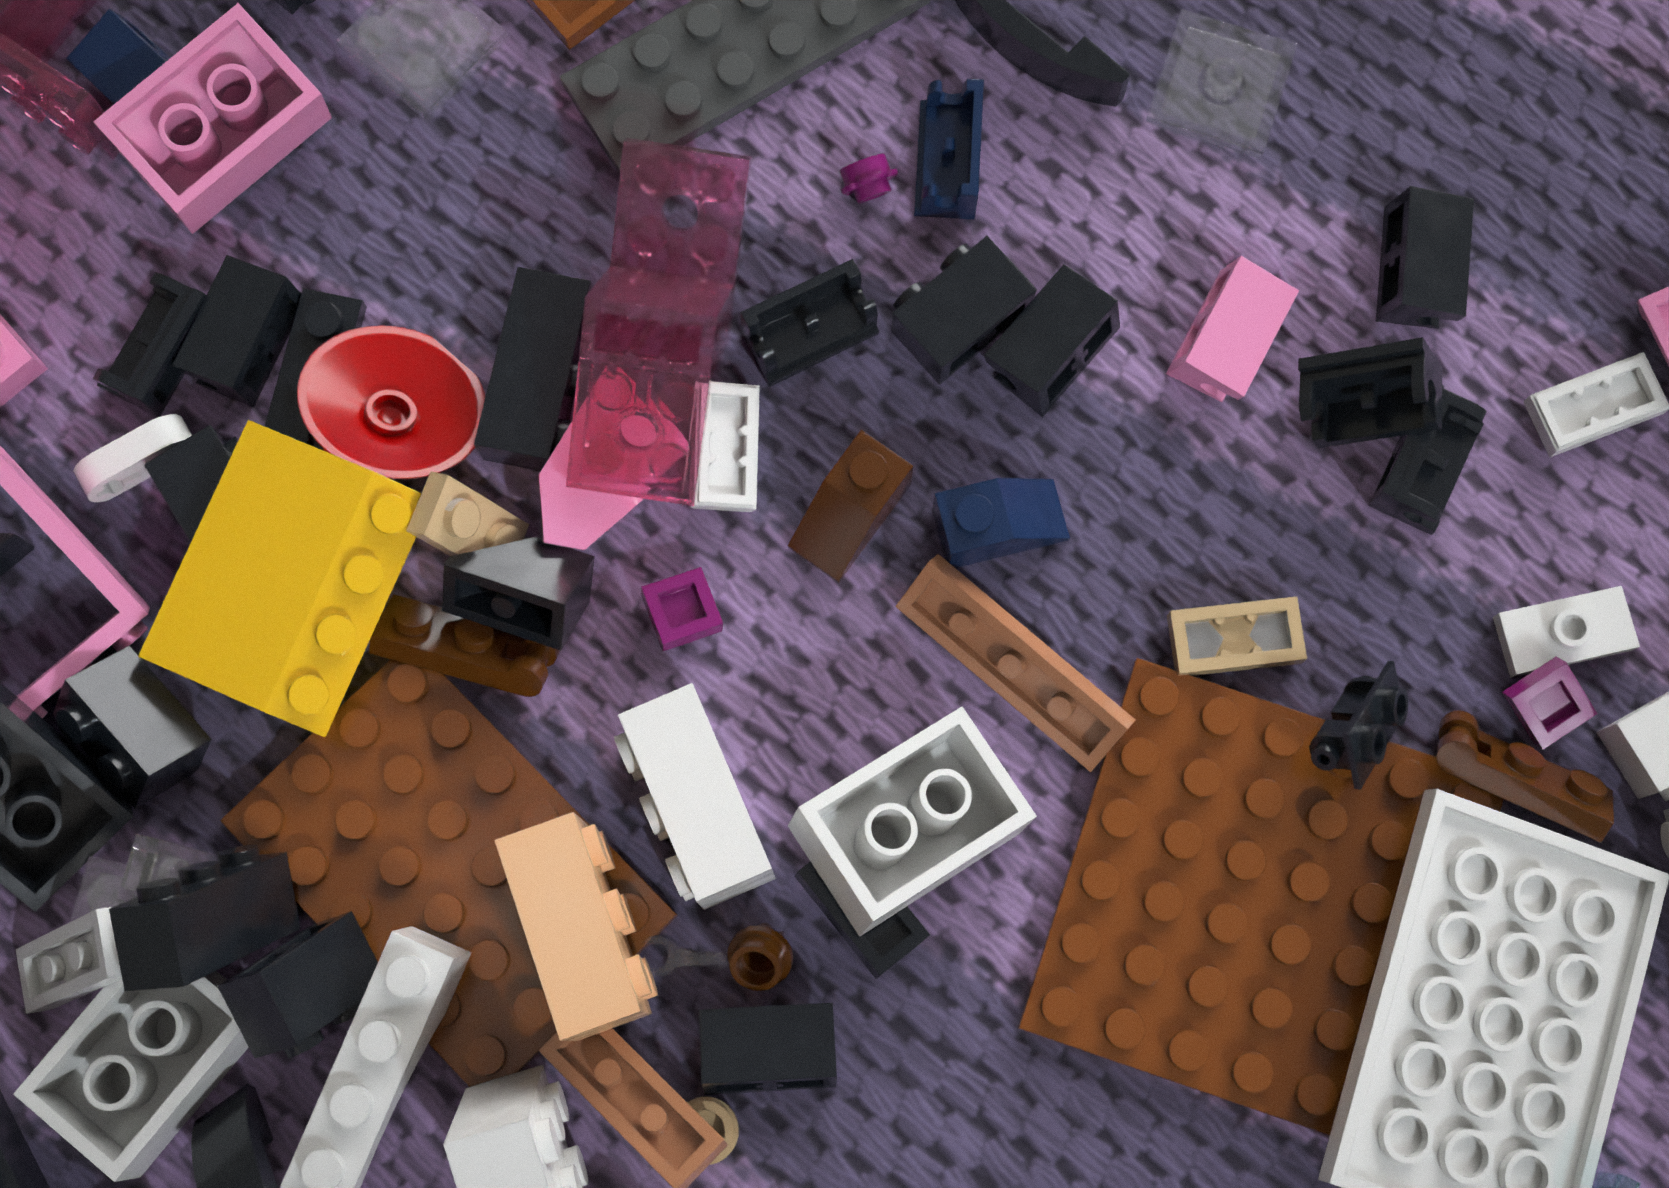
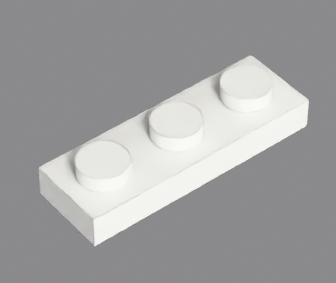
(68, 962)

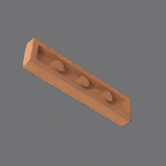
(1014, 662)

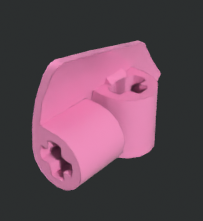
(580, 516)

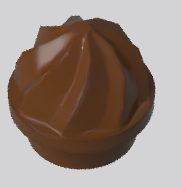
(759, 957)

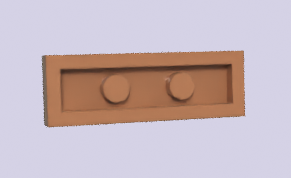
(637, 1104)

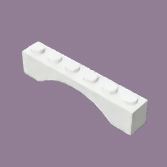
(377, 1059)

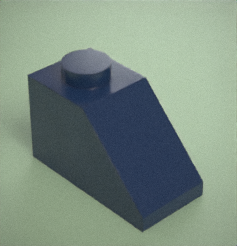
(998, 519)

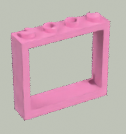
(119, 629)

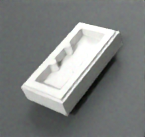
(1596, 404)
(730, 449)
(1568, 628)

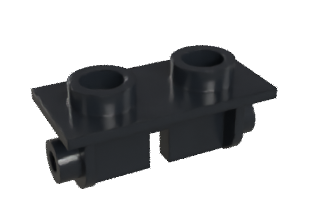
(1361, 725)

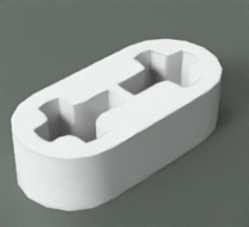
(122, 461)

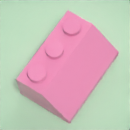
(214, 118)

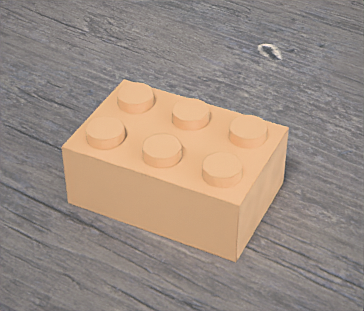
(576, 926)

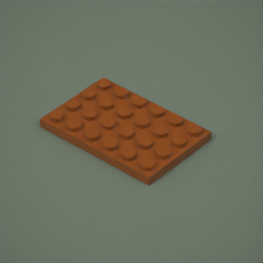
(402, 829)

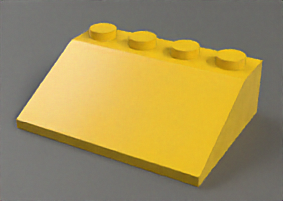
(284, 578)

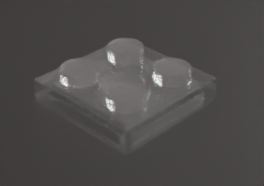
(423, 48)

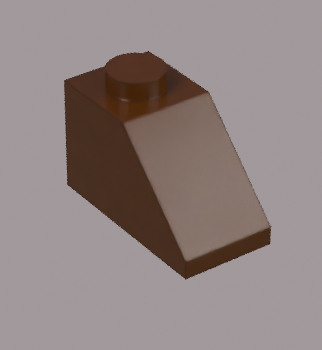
(851, 505)

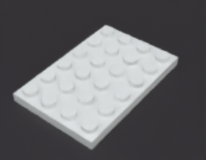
(1495, 1008)

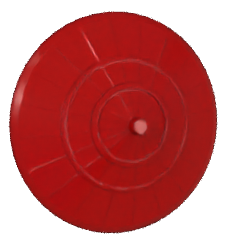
(390, 401)

